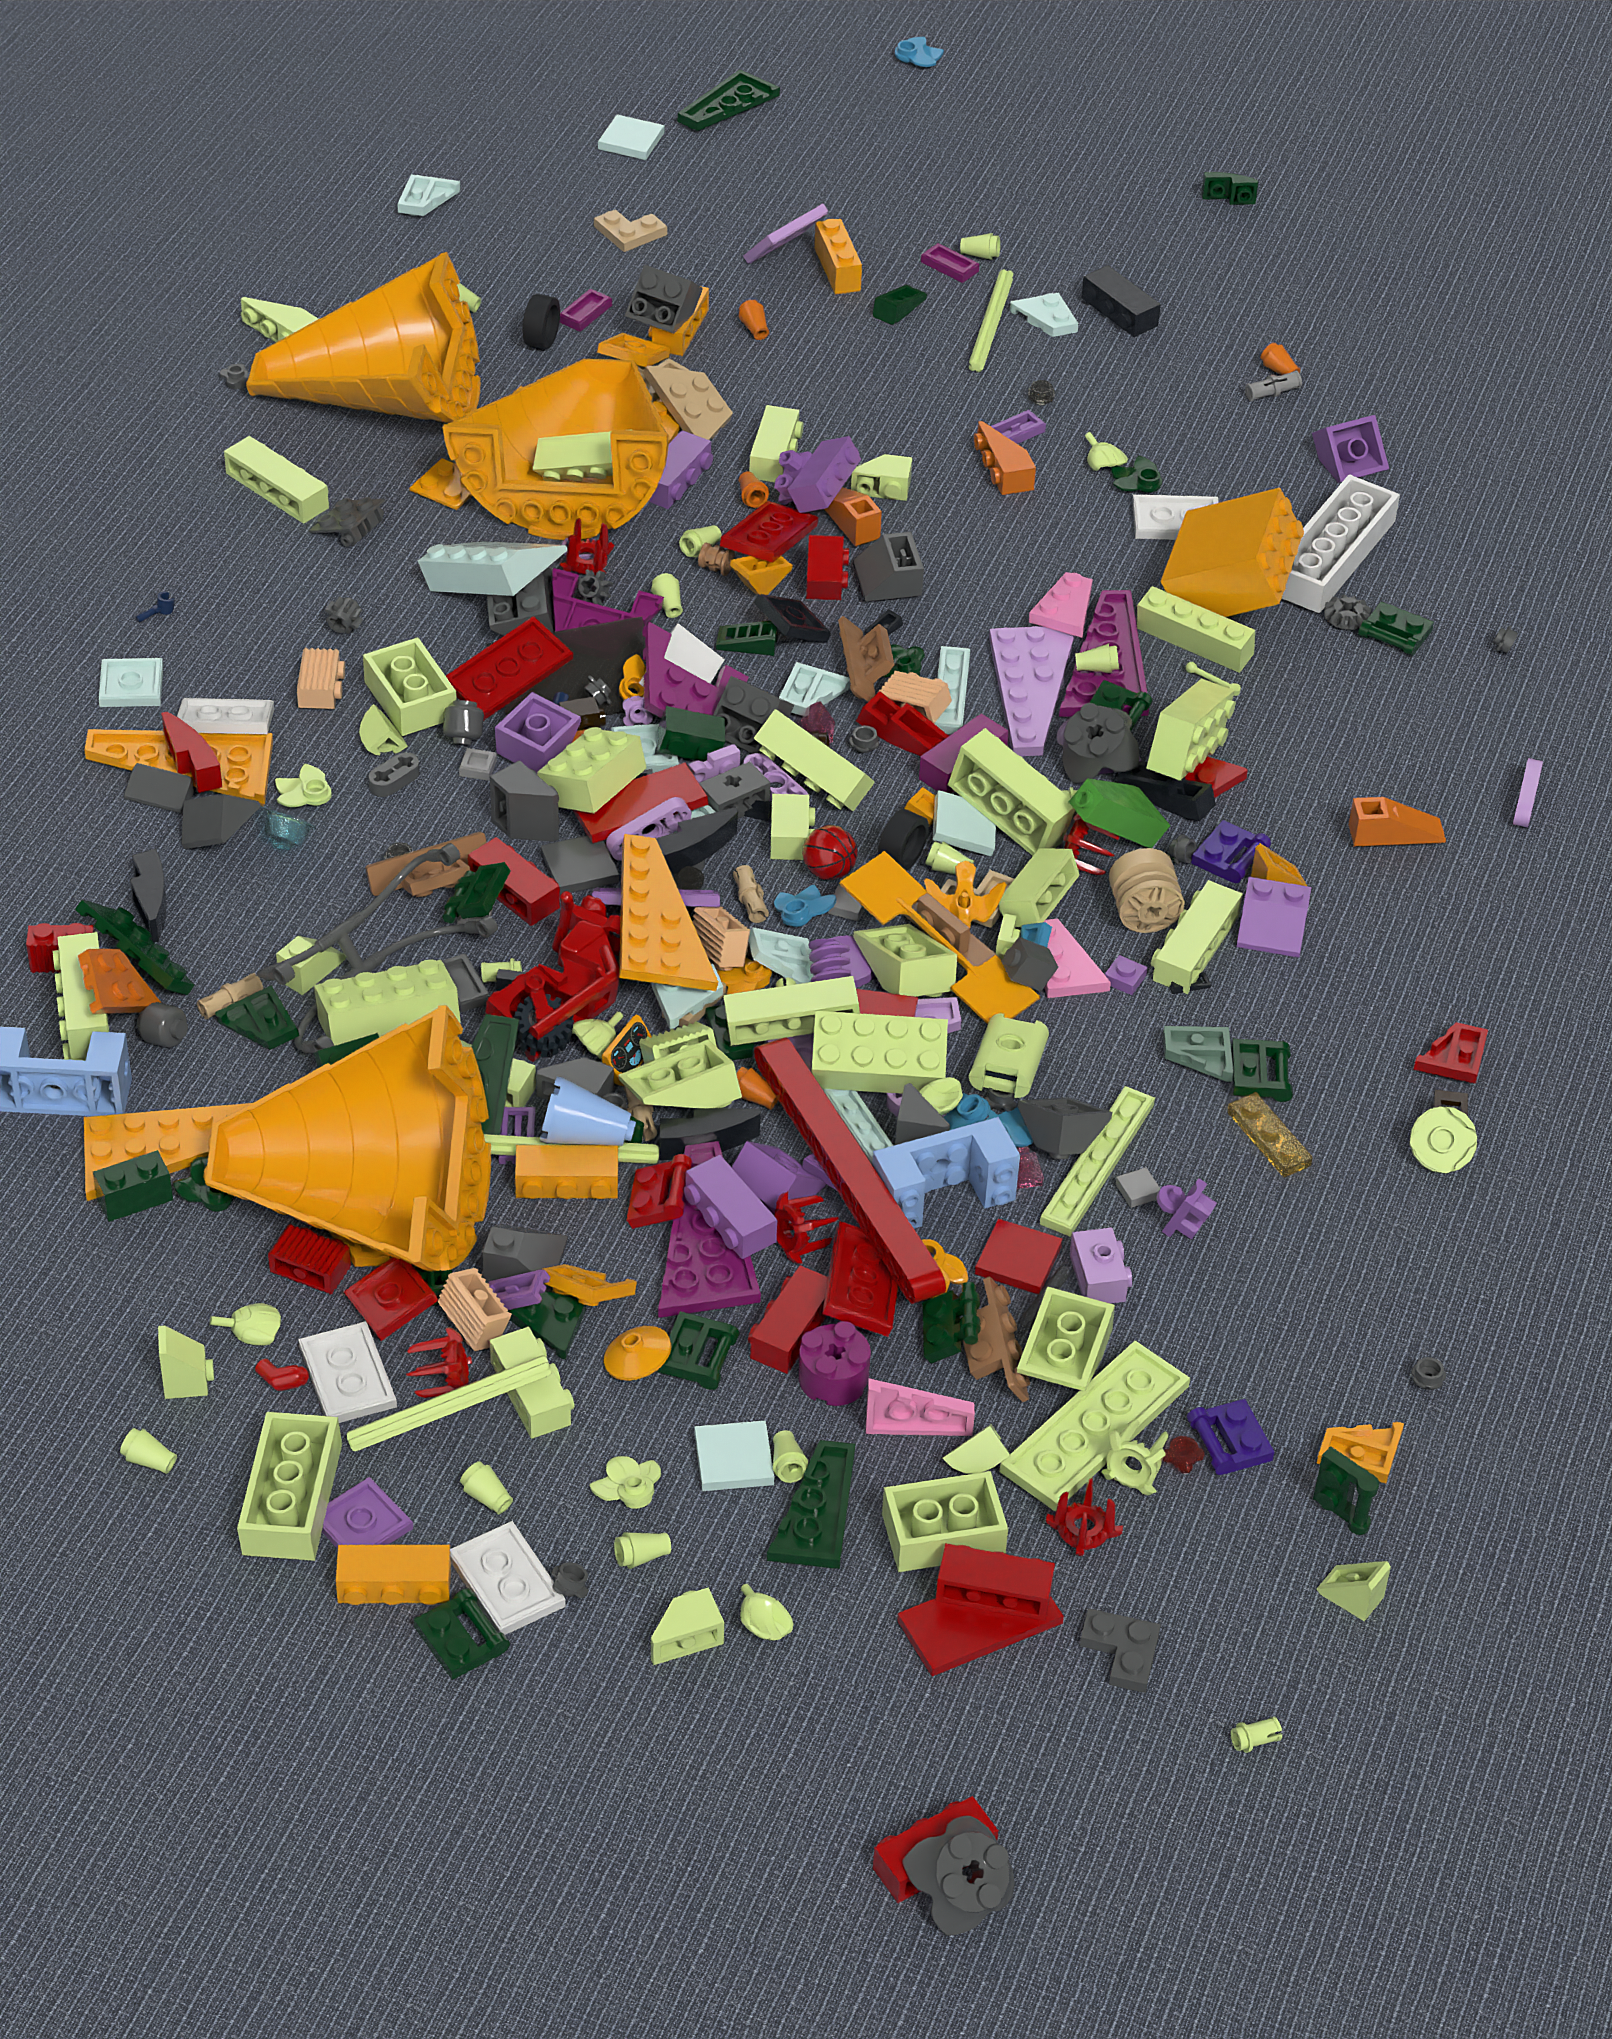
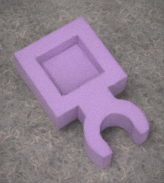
(716, 763)

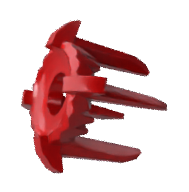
(599, 548)
(1074, 841)
(798, 1244)
(454, 1365)
(1081, 1538)

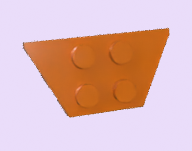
(114, 982)

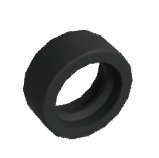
(541, 321)
(904, 837)

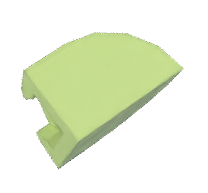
(379, 733)
(978, 1452)

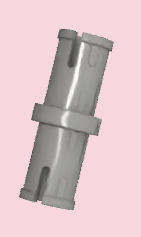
(1273, 385)

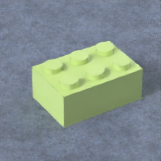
(408, 685)
(594, 768)
(943, 1511)

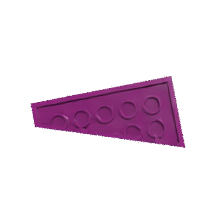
(1112, 625)
(699, 1265)

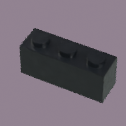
(1121, 301)

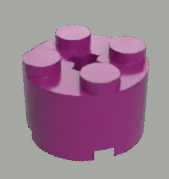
(834, 1363)

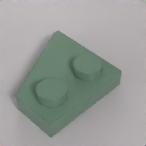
(1200, 1049)

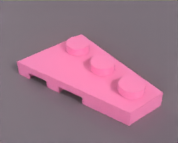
(1064, 605)
(1076, 970)
(911, 1411)

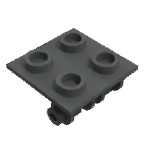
(351, 519)

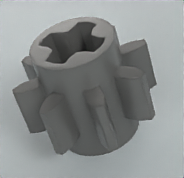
(588, 593)
(343, 615)

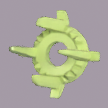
(1149, 1458)

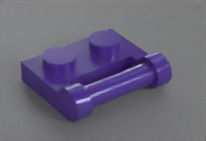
(1223, 846)
(1239, 1431)

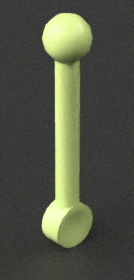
(1191, 668)

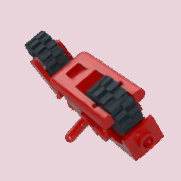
(553, 1000)

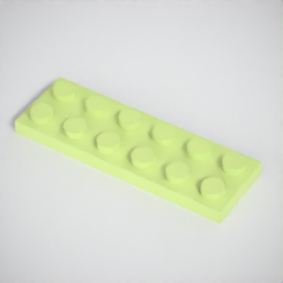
(1077, 1437)

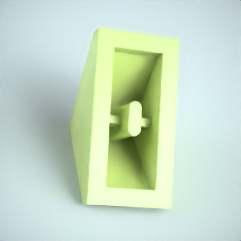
(1356, 1586)

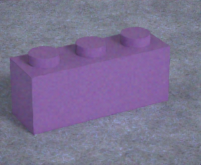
(685, 462)
(824, 474)
(730, 1207)

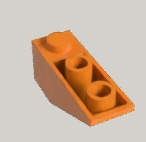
(1007, 461)
(856, 516)
(1391, 823)

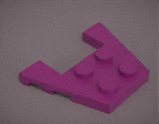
(576, 613)
(673, 686)

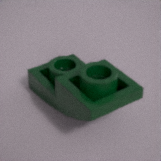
(1230, 186)

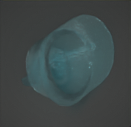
(284, 829)

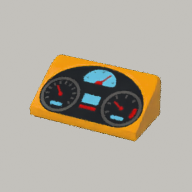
(625, 1049)

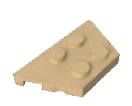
(690, 400)

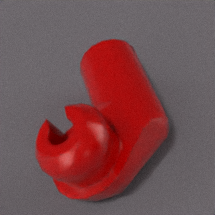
(283, 1377)

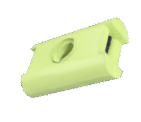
(1009, 1055)

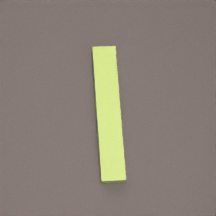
(1097, 1162)

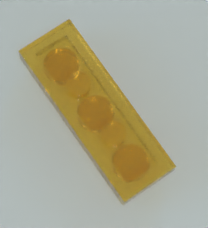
(1270, 1135)

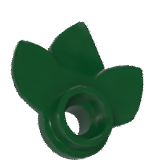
(1141, 477)
(906, 660)
(195, 1189)

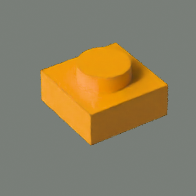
(922, 804)

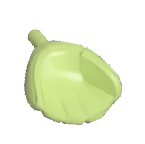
(1104, 454)
(597, 1033)
(943, 1094)
(252, 1323)
(764, 1615)

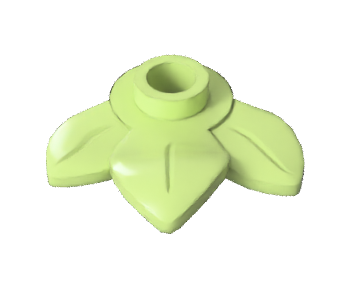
(307, 789)
(628, 1481)

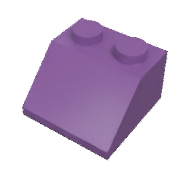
(1351, 448)
(535, 732)
(1273, 917)
(772, 1172)

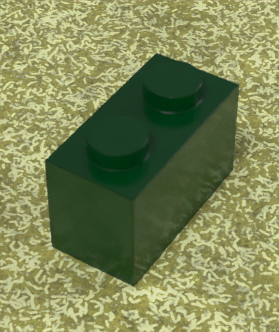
(690, 733)
(133, 1186)

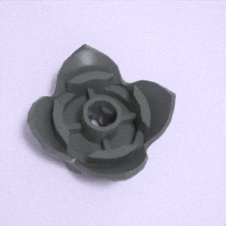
(1087, 756)
(937, 1870)

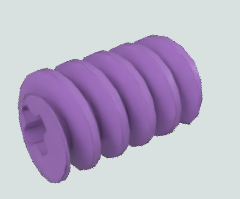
(828, 959)

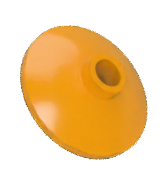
(637, 1353)

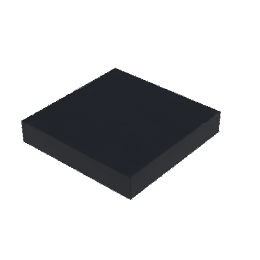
(792, 618)

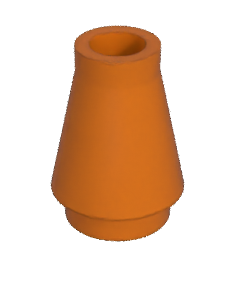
(753, 317)
(1278, 360)
(753, 491)
(755, 1088)

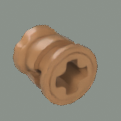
(716, 558)

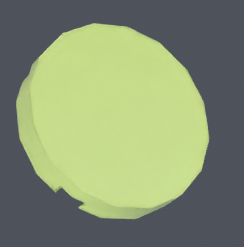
(1443, 1139)

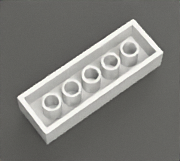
(1339, 541)

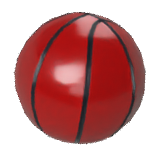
(830, 852)

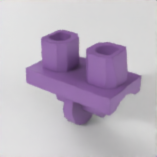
(793, 464)
(1188, 1210)

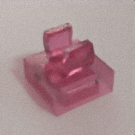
(819, 720)
(1029, 1170)

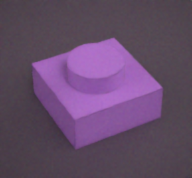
(1126, 974)

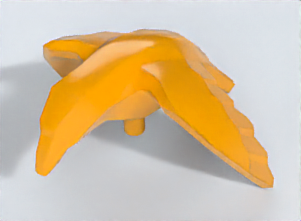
(964, 902)

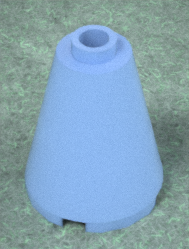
(584, 1118)

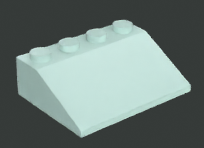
(486, 566)

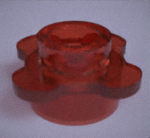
(1183, 1446)

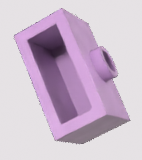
(1100, 1265)

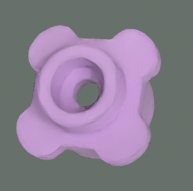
(630, 706)

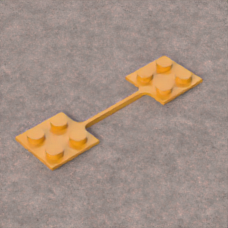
(443, 484)
(890, 891)

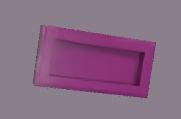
(950, 263)
(585, 310)

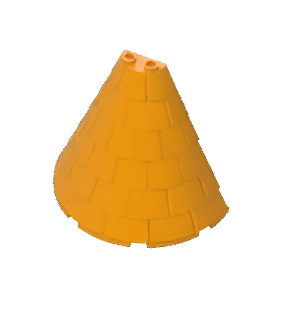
(389, 352)
(500, 441)
(367, 1131)

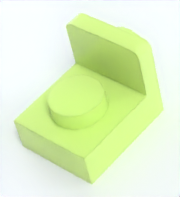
(1007, 934)

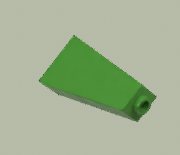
(1120, 810)

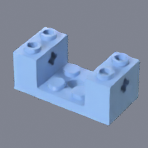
(86, 1087)
(971, 1153)

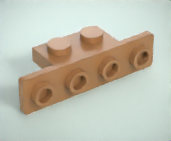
(866, 657)
(428, 874)
(952, 930)
(997, 1342)

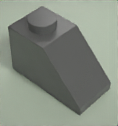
(583, 1072)

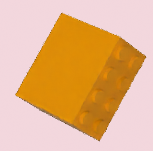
(1235, 553)

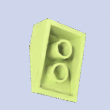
(908, 960)
(688, 1078)
(1067, 1339)

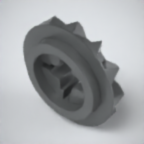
(1346, 619)

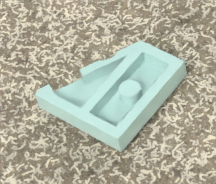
(425, 194)
(1047, 313)
(811, 685)
(782, 953)
(679, 1001)

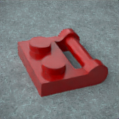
(650, 1192)

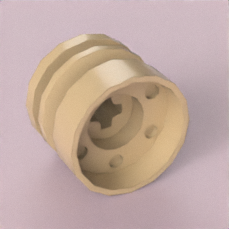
(1146, 890)

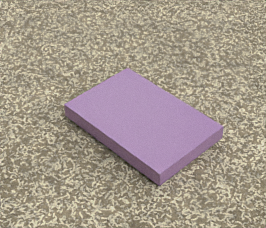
(785, 234)

